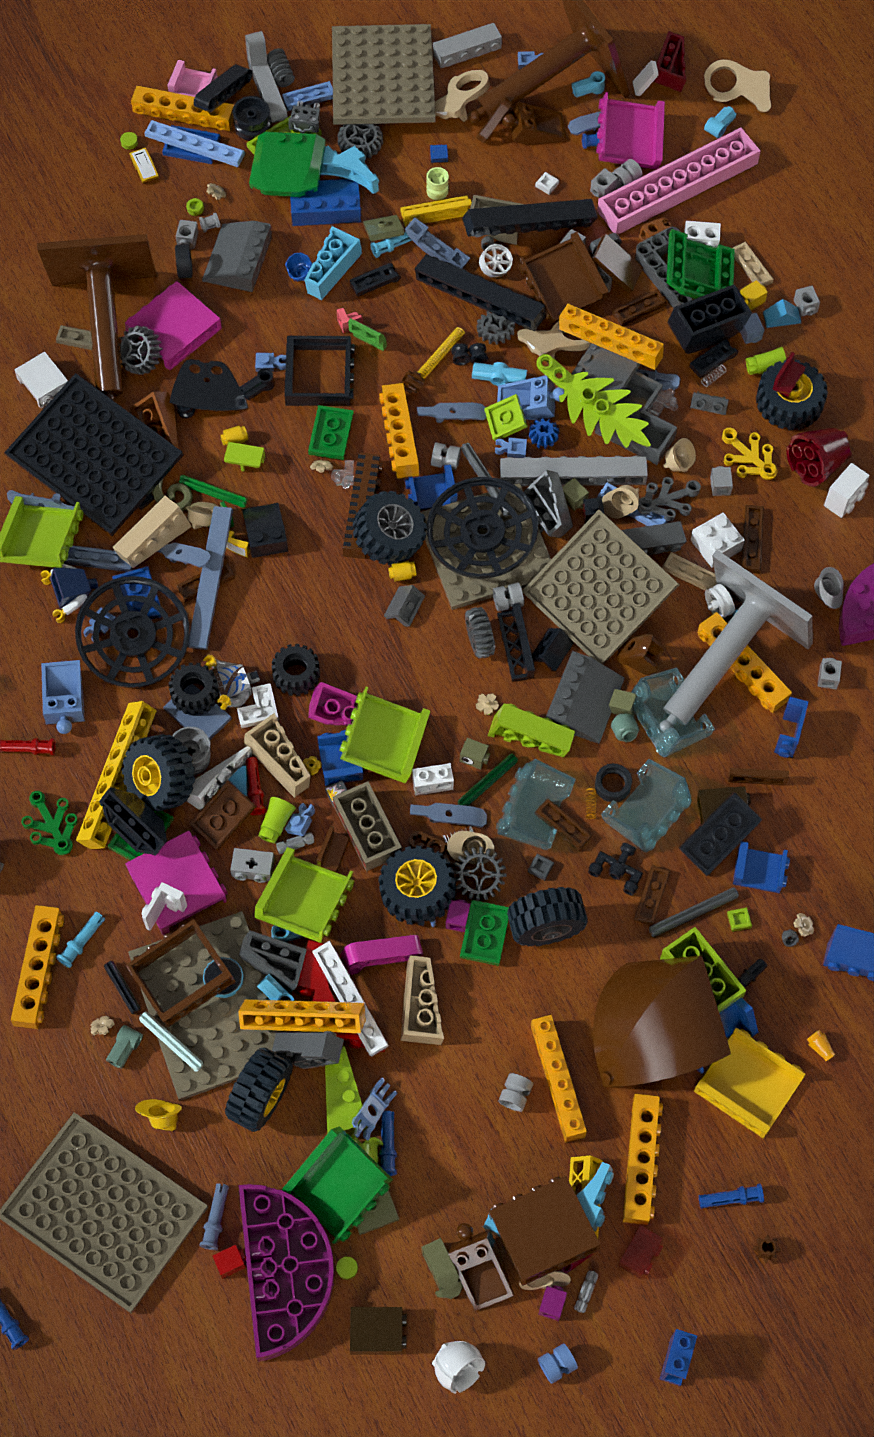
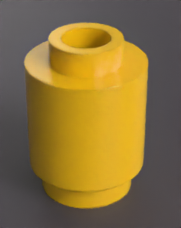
(235, 435)
(402, 570)

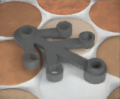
(647, 505)

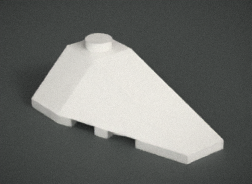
(210, 782)

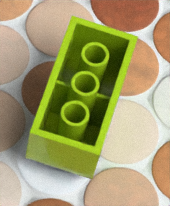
(723, 982)

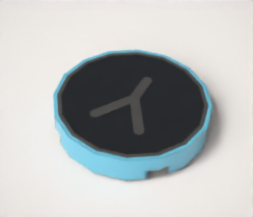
(234, 968)

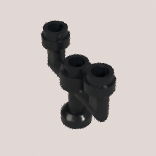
(618, 868)

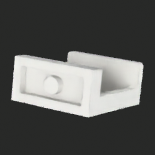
(41, 378)

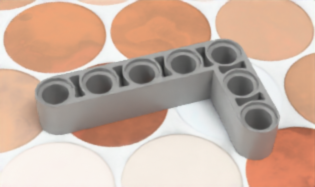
(263, 77)

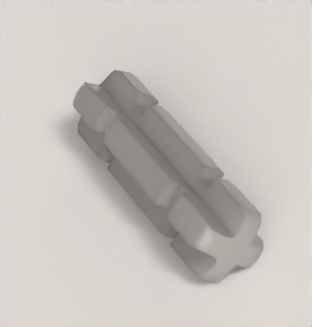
(296, 842)
(586, 1291)

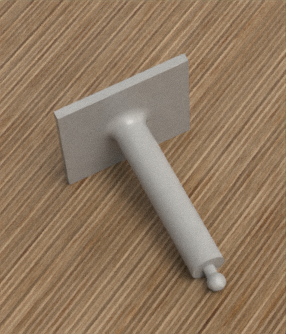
(759, 605)

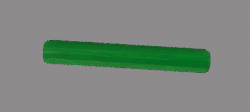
(213, 491)

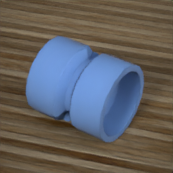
(557, 1363)

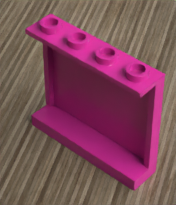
(630, 132)
(179, 321)
(183, 868)

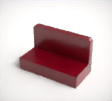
(788, 376)

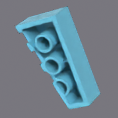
(332, 262)

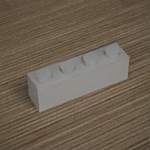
(467, 45)

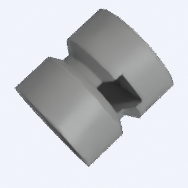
(627, 173)
(452, 456)
(514, 595)
(516, 1089)

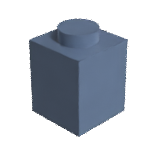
(753, 330)

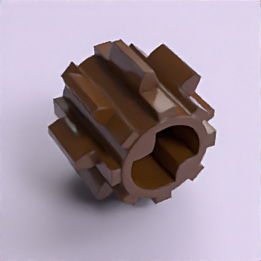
(412, 382)
(766, 1255)

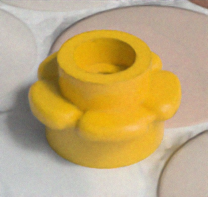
(316, 765)

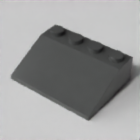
(238, 255)
(606, 364)
(584, 697)

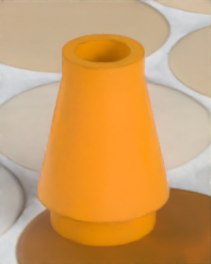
(821, 1045)

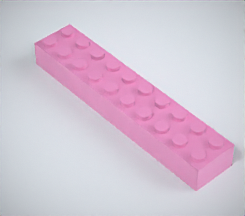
(678, 181)

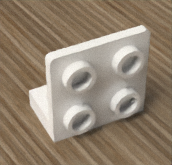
(160, 897)

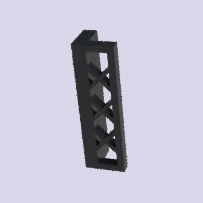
(522, 639)

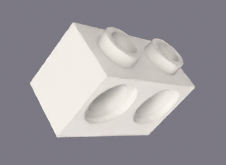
(703, 232)
(432, 779)

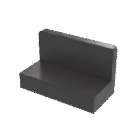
(405, 604)

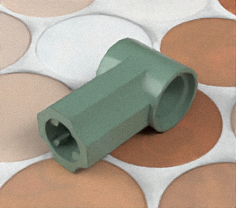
(126, 1042)

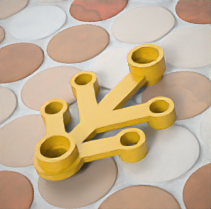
(750, 456)

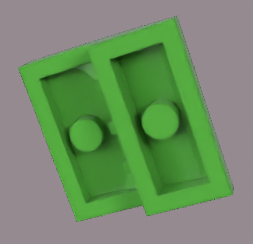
(367, 334)

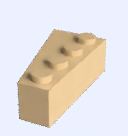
(278, 755)

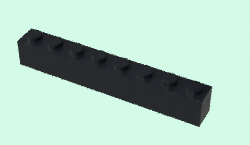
(529, 217)
(480, 292)

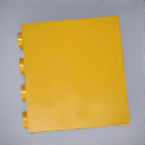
(750, 1083)

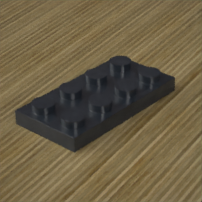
(720, 833)

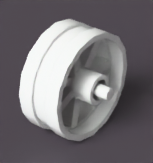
(496, 261)
(719, 601)

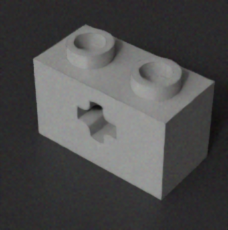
(243, 861)

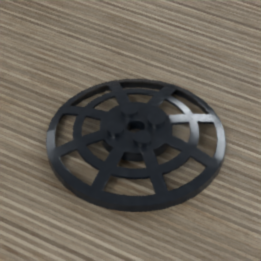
(482, 519)
(132, 620)

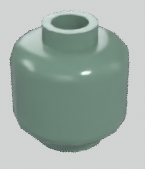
(625, 727)

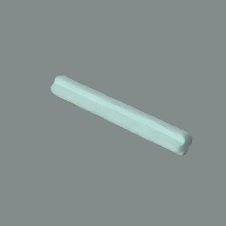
(171, 1041)

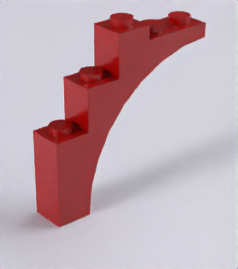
(314, 982)

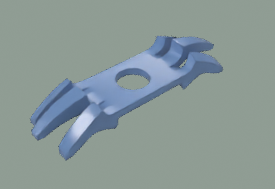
(379, 1105)

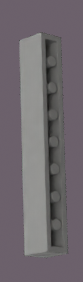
(586, 470)

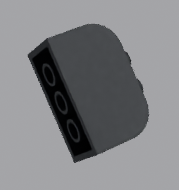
(709, 319)

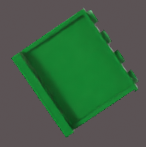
(339, 1183)

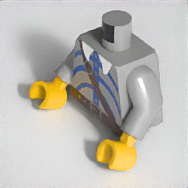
(231, 681)

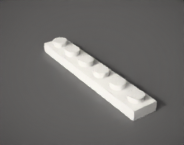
(347, 992)

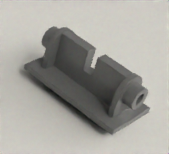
(709, 403)

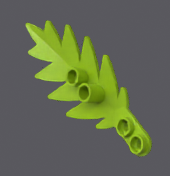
(596, 404)

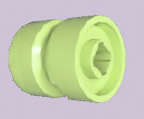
(437, 183)

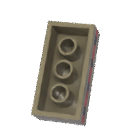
(366, 825)

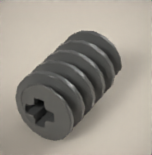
(280, 67)

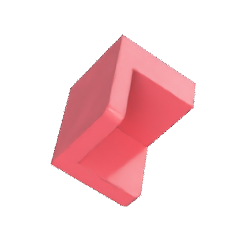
(343, 319)

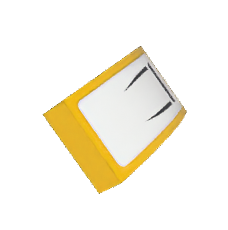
(144, 165)
(237, 546)

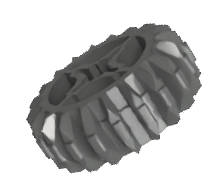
(360, 137)
(145, 350)
(480, 632)
(478, 890)

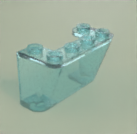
(652, 696)
(533, 786)
(650, 807)

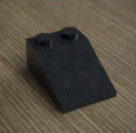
(265, 530)

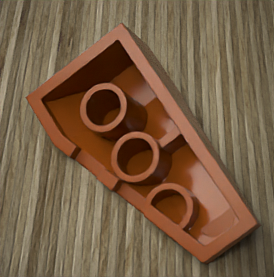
(158, 415)

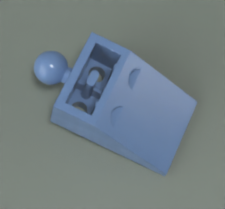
(535, 394)
(62, 694)

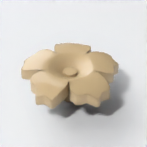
(216, 191)
(321, 465)
(487, 704)
(804, 924)
(101, 1026)

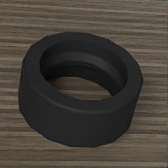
(183, 261)
(615, 769)

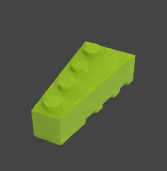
(531, 730)
(341, 1095)

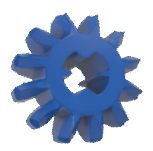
(544, 433)

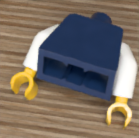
(70, 588)

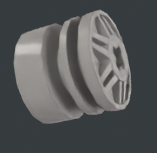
(198, 744)

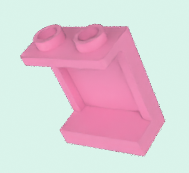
(189, 81)

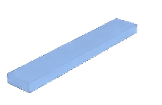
(194, 143)

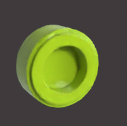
(129, 140)
(195, 207)
(347, 1268)

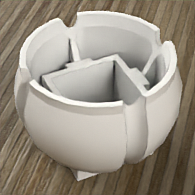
(458, 1365)

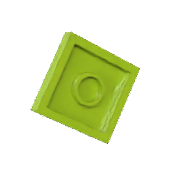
(505, 417)

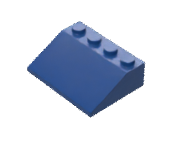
(332, 204)
(851, 952)

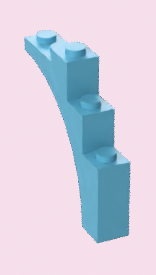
(349, 165)
(589, 1199)

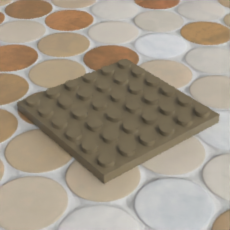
(600, 588)
(466, 590)

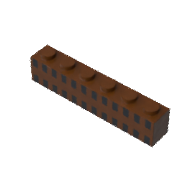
(364, 486)

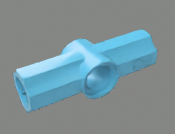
(498, 373)

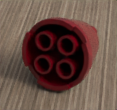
(818, 454)

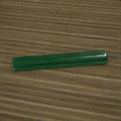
(488, 780)

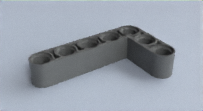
(649, 255)

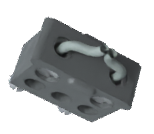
(305, 118)

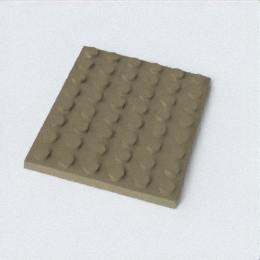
(382, 74)
(214, 1027)
(102, 1212)

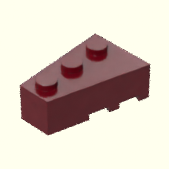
(671, 62)

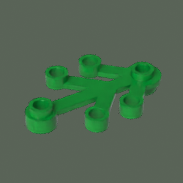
(51, 826)

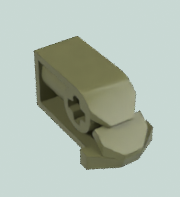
(442, 1269)

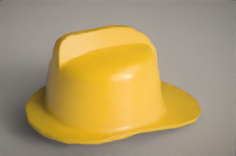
(160, 1113)

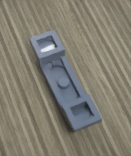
(433, 246)

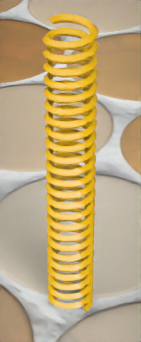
(439, 350)

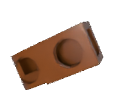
(654, 227)

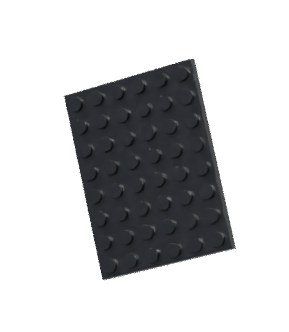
(94, 454)

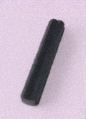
(122, 987)

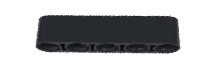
(222, 88)

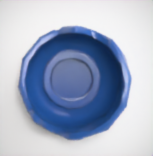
(298, 266)

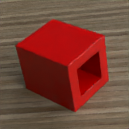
(229, 1261)

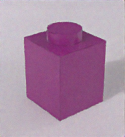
(457, 915)
(552, 1302)

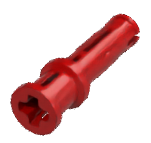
(35, 746)
(255, 793)

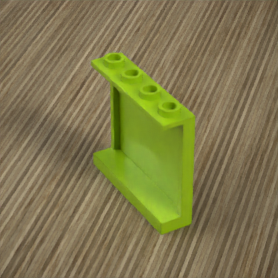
(38, 534)
(383, 737)
(303, 897)

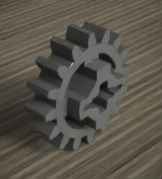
(495, 328)

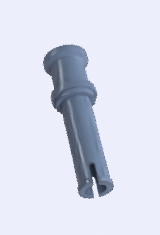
(213, 1226)

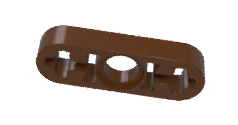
(494, 119)
(432, 841)

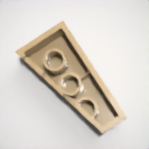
(152, 532)
(420, 1010)

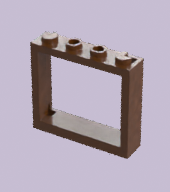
(198, 997)

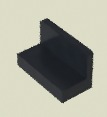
(552, 648)

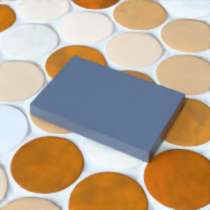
(210, 722)

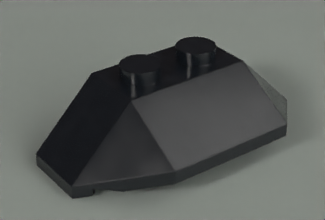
(134, 821)

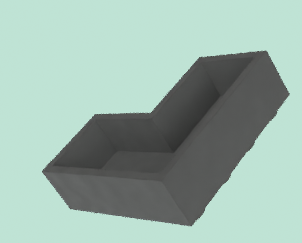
(658, 432)

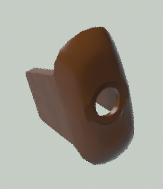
(636, 656)

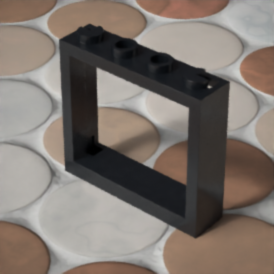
(319, 343)

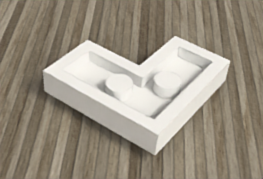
(263, 707)

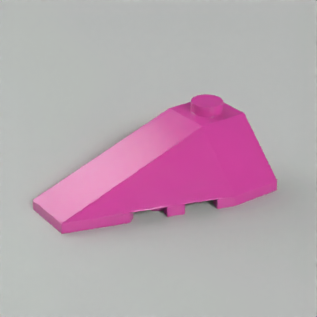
(331, 705)

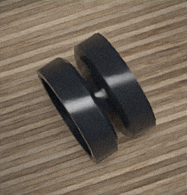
(251, 117)

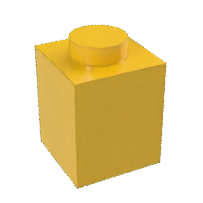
(754, 294)

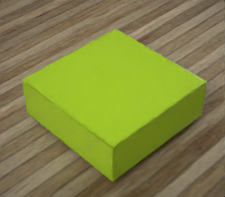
(739, 919)

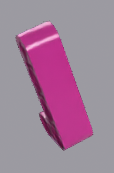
(380, 951)

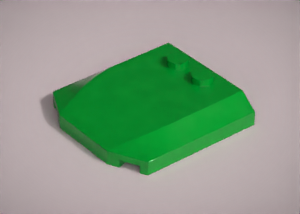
(287, 163)
(696, 267)

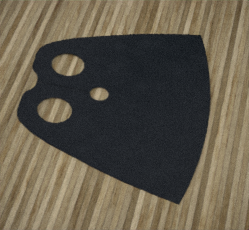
(217, 395)

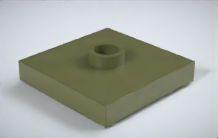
(383, 228)
(381, 1215)

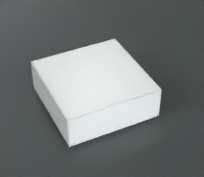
(547, 183)

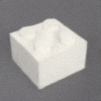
(847, 490)
(717, 535)

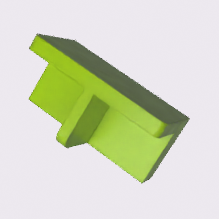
(244, 455)

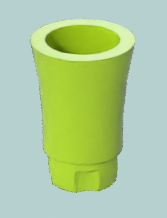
(760, 362)
(275, 819)

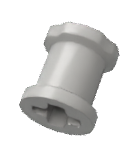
(209, 222)

